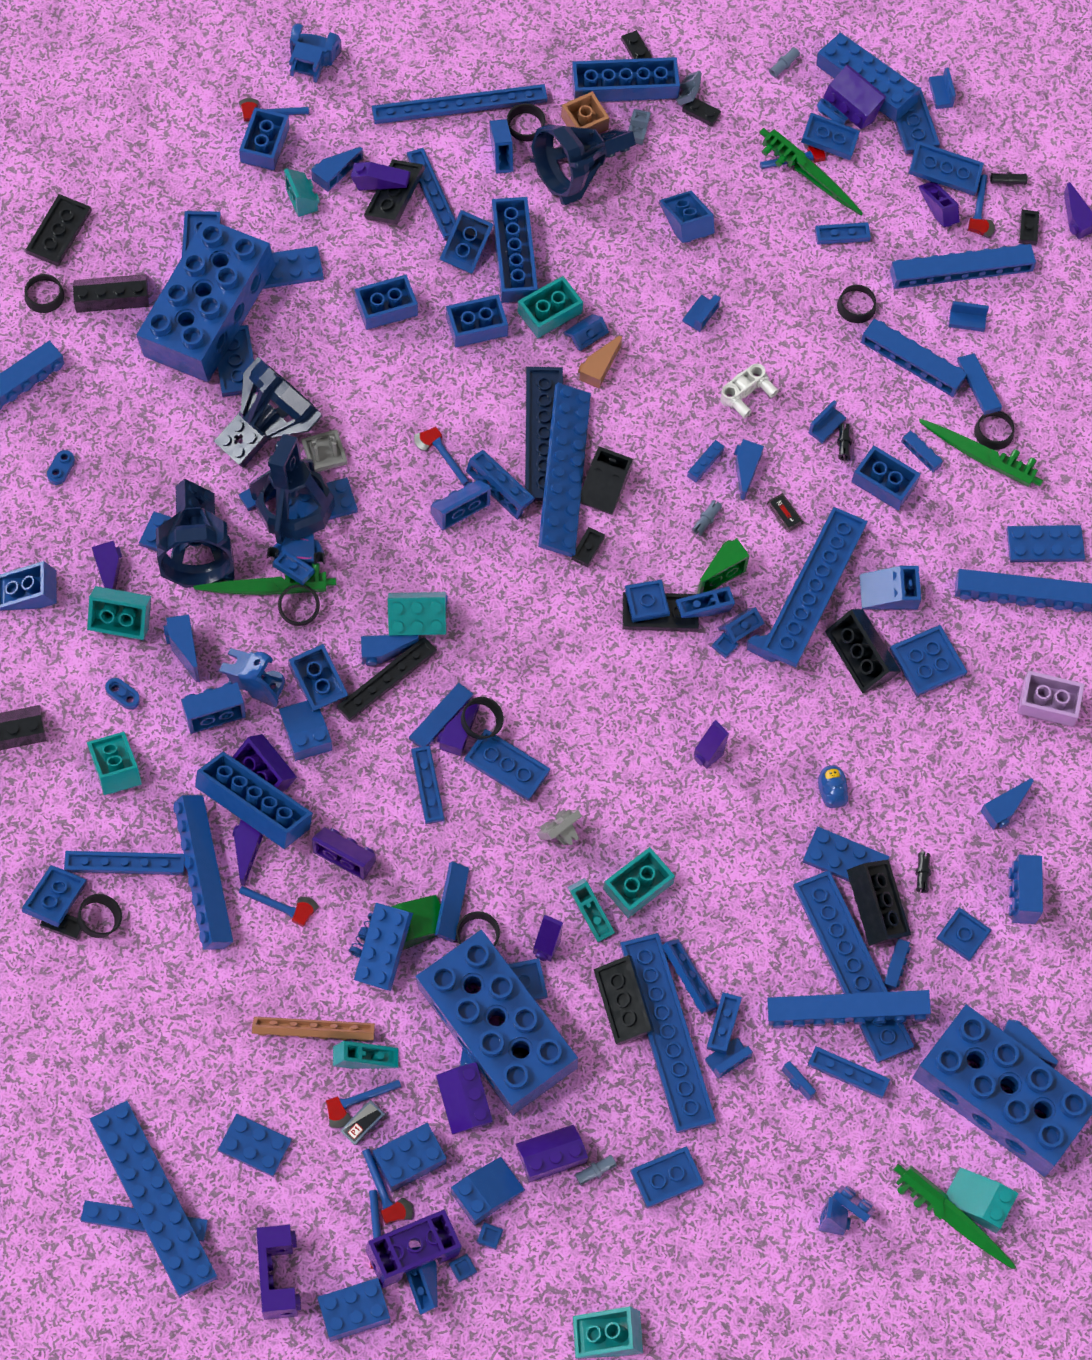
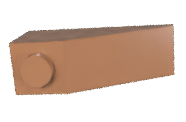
(599, 363)

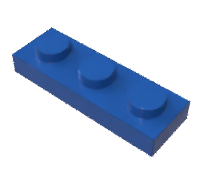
(842, 233)
(724, 1023)

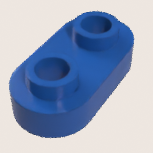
(832, 112)
(61, 466)
(123, 694)

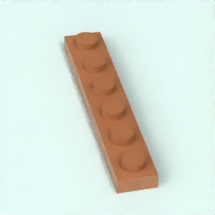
(313, 1028)

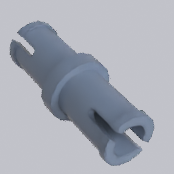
(784, 62)
(707, 517)
(595, 1170)

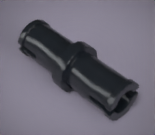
(1008, 178)
(844, 441)
(923, 872)

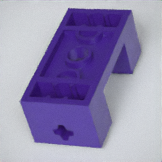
(275, 1242)
(393, 1256)

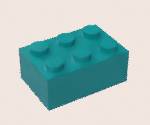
(550, 307)
(119, 613)
(417, 613)
(638, 882)

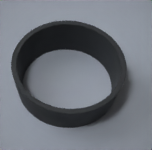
(521, 109)
(48, 307)
(856, 318)
(995, 445)
(302, 622)
(493, 706)
(108, 902)
(478, 915)

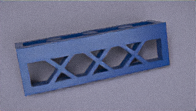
(500, 482)

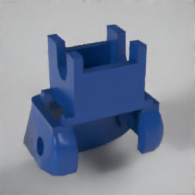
(312, 52)
(248, 673)

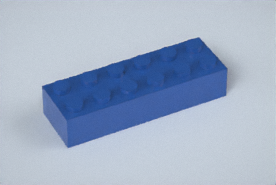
(627, 79)
(899, 91)
(514, 248)
(253, 800)

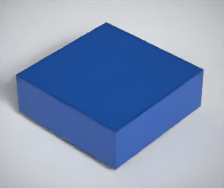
(724, 645)
(489, 1236)
(462, 1268)

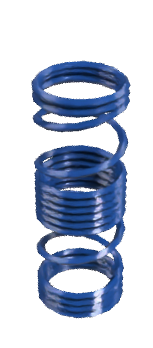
(362, 935)

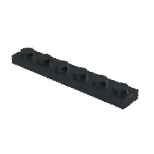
(386, 679)

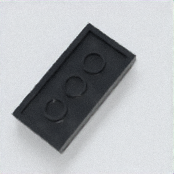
(390, 204)
(58, 230)
(669, 623)
(623, 1000)

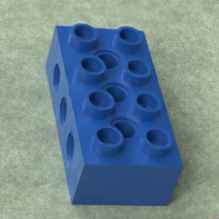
(206, 300)
(490, 1046)
(1002, 1115)

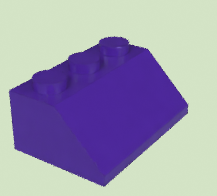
(854, 97)
(263, 760)
(343, 852)
(464, 1098)
(552, 1153)

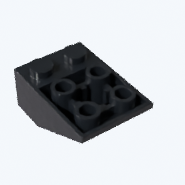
(606, 480)

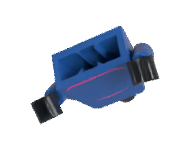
(305, 549)

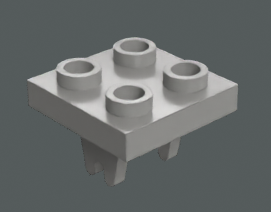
(325, 450)
(561, 827)

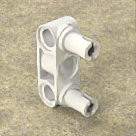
(743, 385)

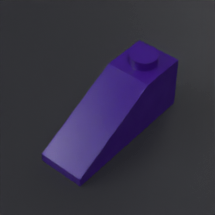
(378, 176)
(941, 204)
(1078, 213)
(108, 563)
(454, 737)
(711, 745)
(246, 844)
(548, 938)

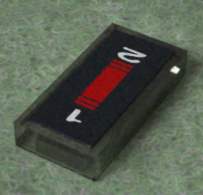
(785, 512)

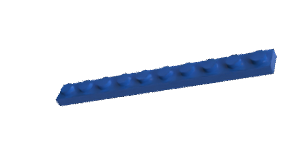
(459, 104)

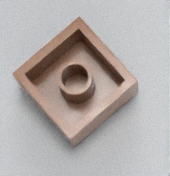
(585, 113)

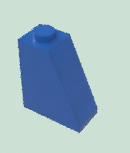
(501, 146)

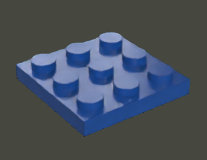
(928, 660)

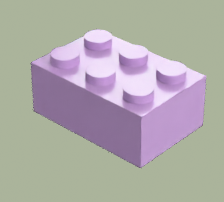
(1050, 698)

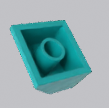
(301, 192)

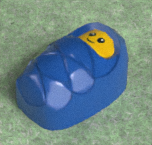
(833, 786)

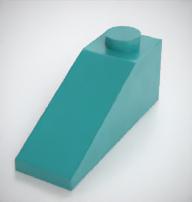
(591, 909)
(364, 1056)

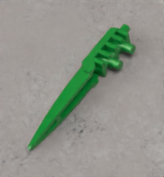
(803, 165)
(1003, 464)
(270, 585)
(946, 1210)

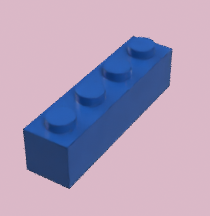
(922, 451)
(705, 461)
(895, 967)

